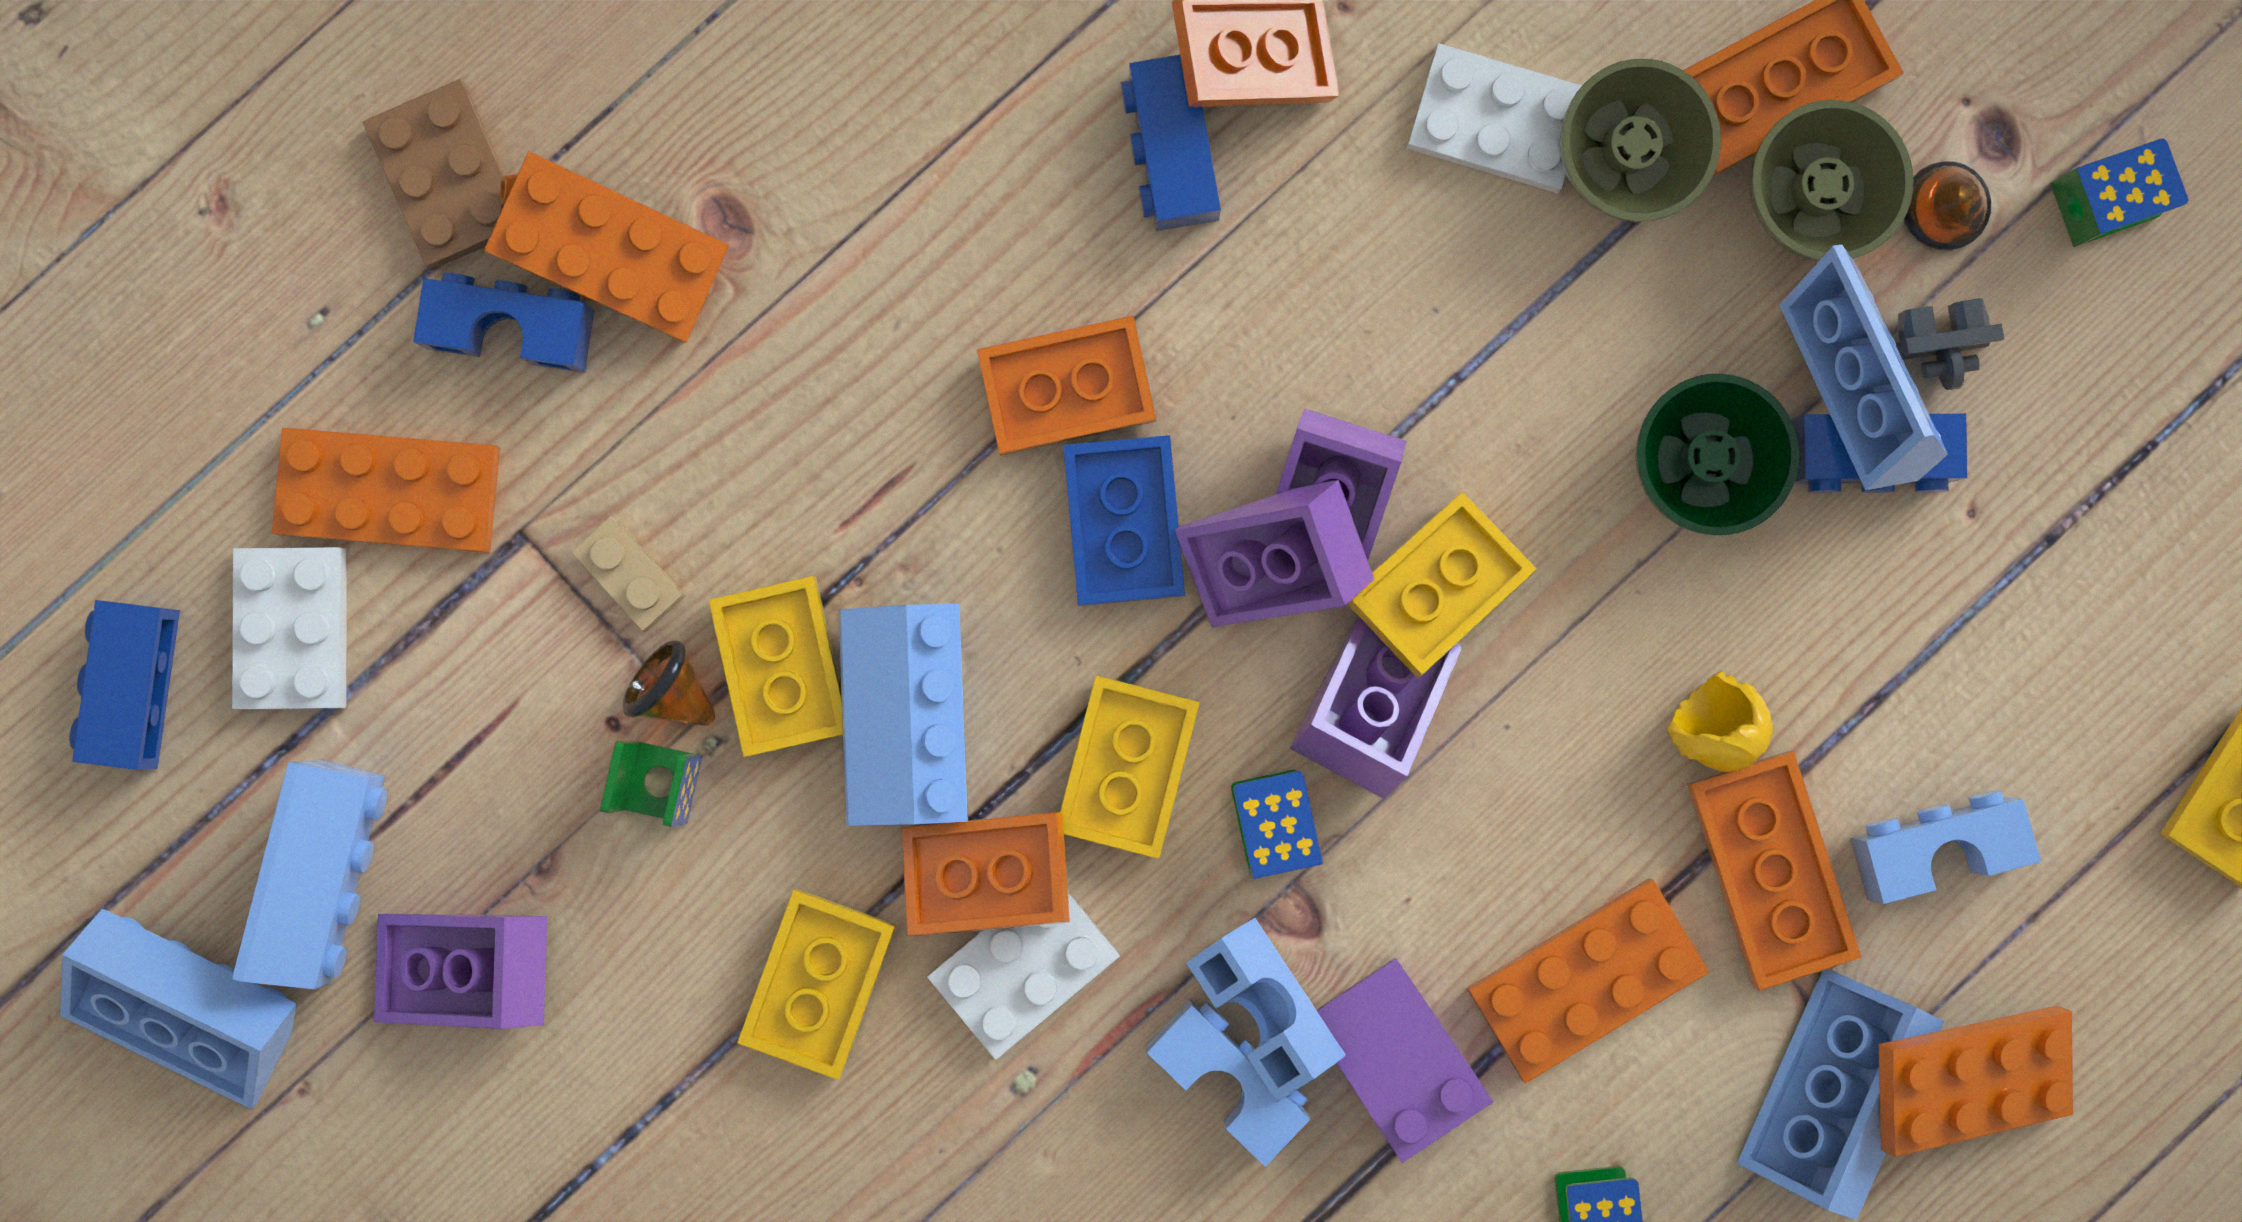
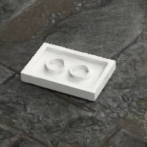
(1493, 118)
(289, 628)
(1020, 975)

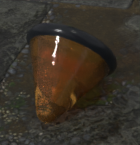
(1948, 206)
(668, 689)

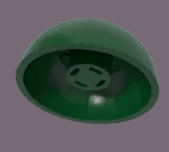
(1736, 432)

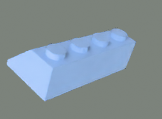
(1861, 374)
(903, 715)
(310, 875)
(175, 1007)
(1824, 1104)

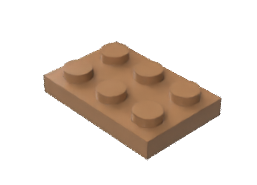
(440, 171)

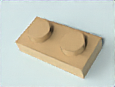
(628, 574)

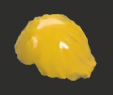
(1722, 724)

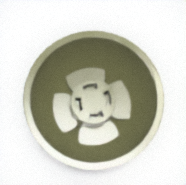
(1668, 140)
(1852, 163)

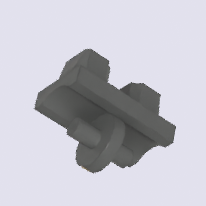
(1969, 331)

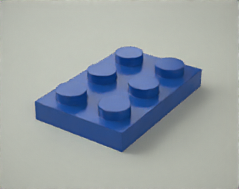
(1124, 520)

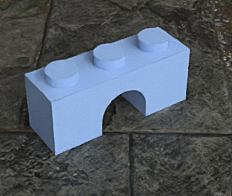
(1898, 857)
(1293, 1036)
(1196, 1045)

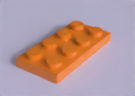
(1800, 59)
(606, 247)
(386, 490)
(1774, 871)
(1587, 980)
(1975, 1080)

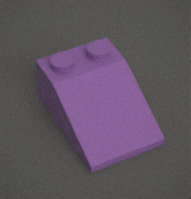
(1354, 455)
(1277, 556)
(1371, 712)
(461, 970)
(1402, 1061)

